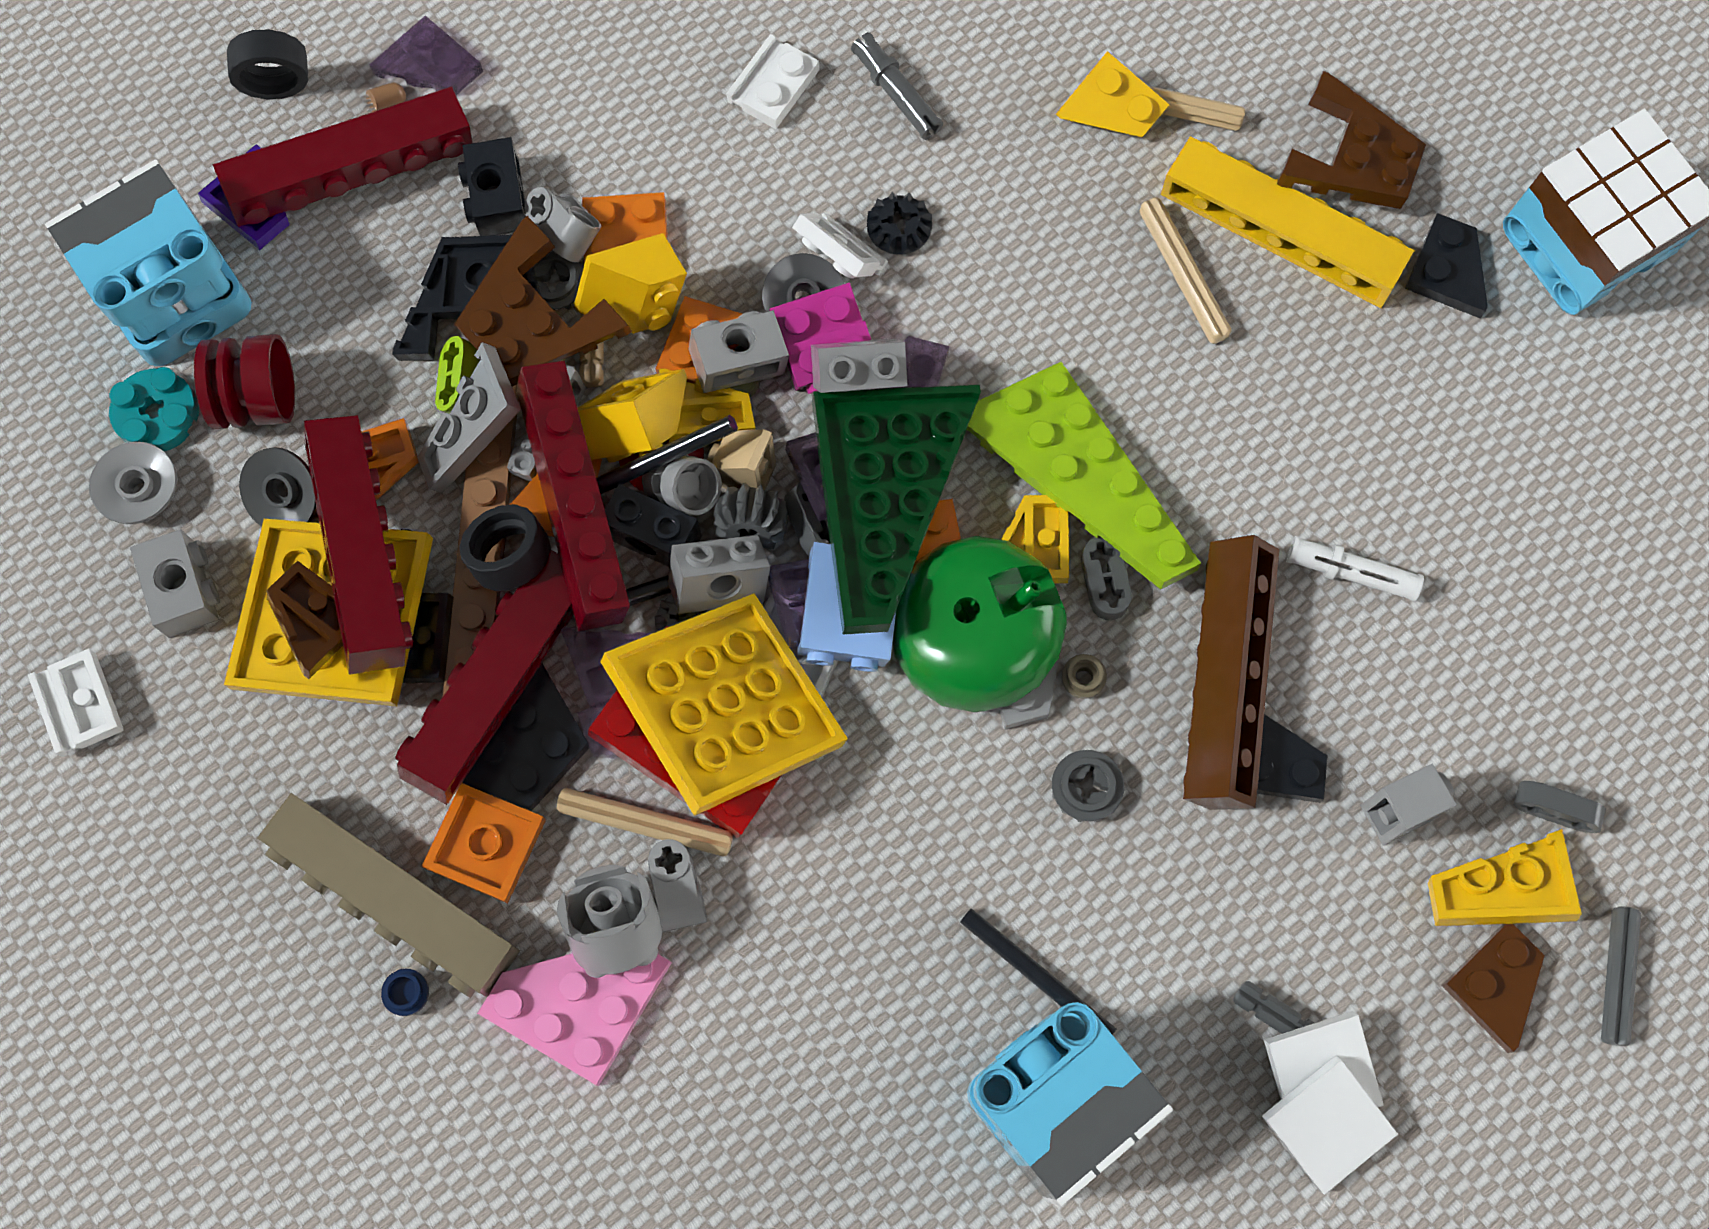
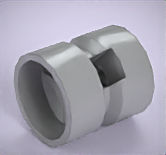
(685, 485)

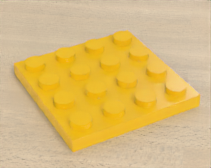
(260, 653)
(723, 702)

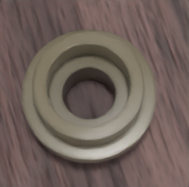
(1086, 663)

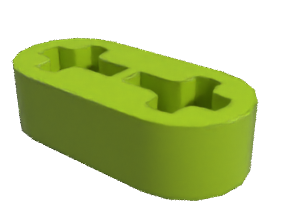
(455, 361)

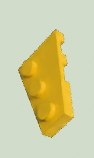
(1514, 887)

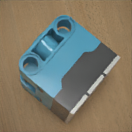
(151, 265)
(1066, 1101)

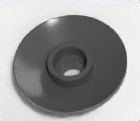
(797, 274)
(264, 491)

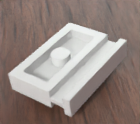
(773, 81)
(850, 254)
(75, 702)

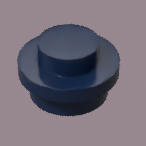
(405, 992)

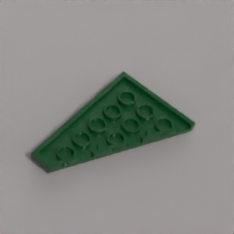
(882, 480)

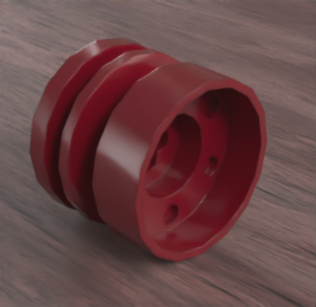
(244, 381)

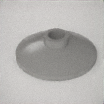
(124, 468)

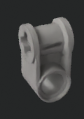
(563, 222)
(676, 894)

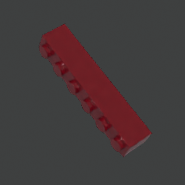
(343, 156)
(572, 496)
(355, 544)
(487, 685)

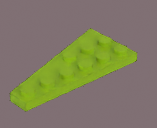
(1070, 455)

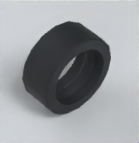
(267, 47)
(489, 530)

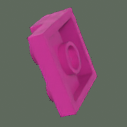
(818, 319)

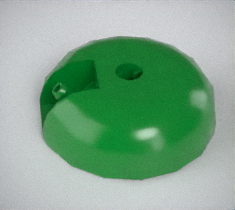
(978, 624)

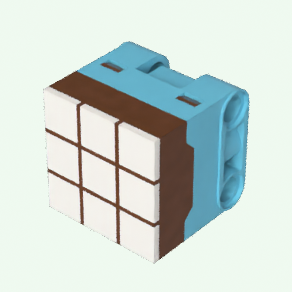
(1607, 212)

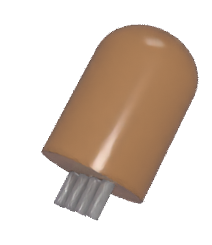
(384, 96)

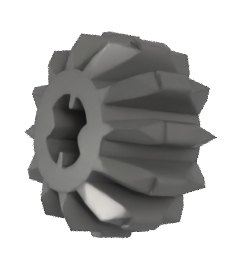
(750, 513)

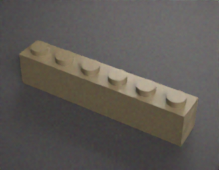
(388, 895)

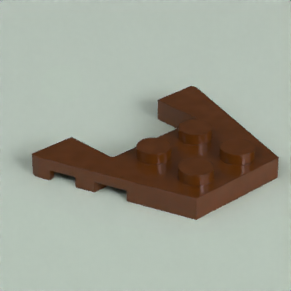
(1374, 156)
(519, 321)

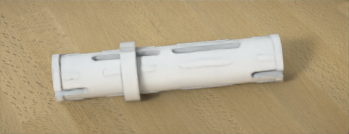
(1404, 584)

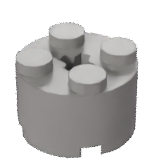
(610, 921)

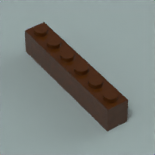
(1231, 674)

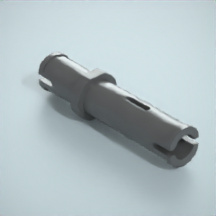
(886, 73)

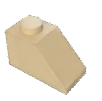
(744, 458)

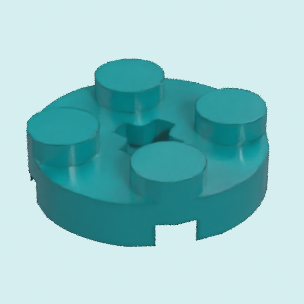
(144, 388)

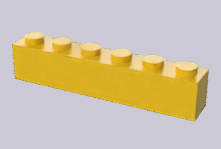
(1286, 221)

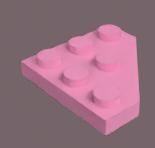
(569, 1013)

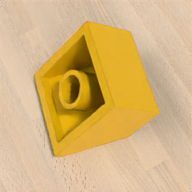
(636, 280)
(633, 415)

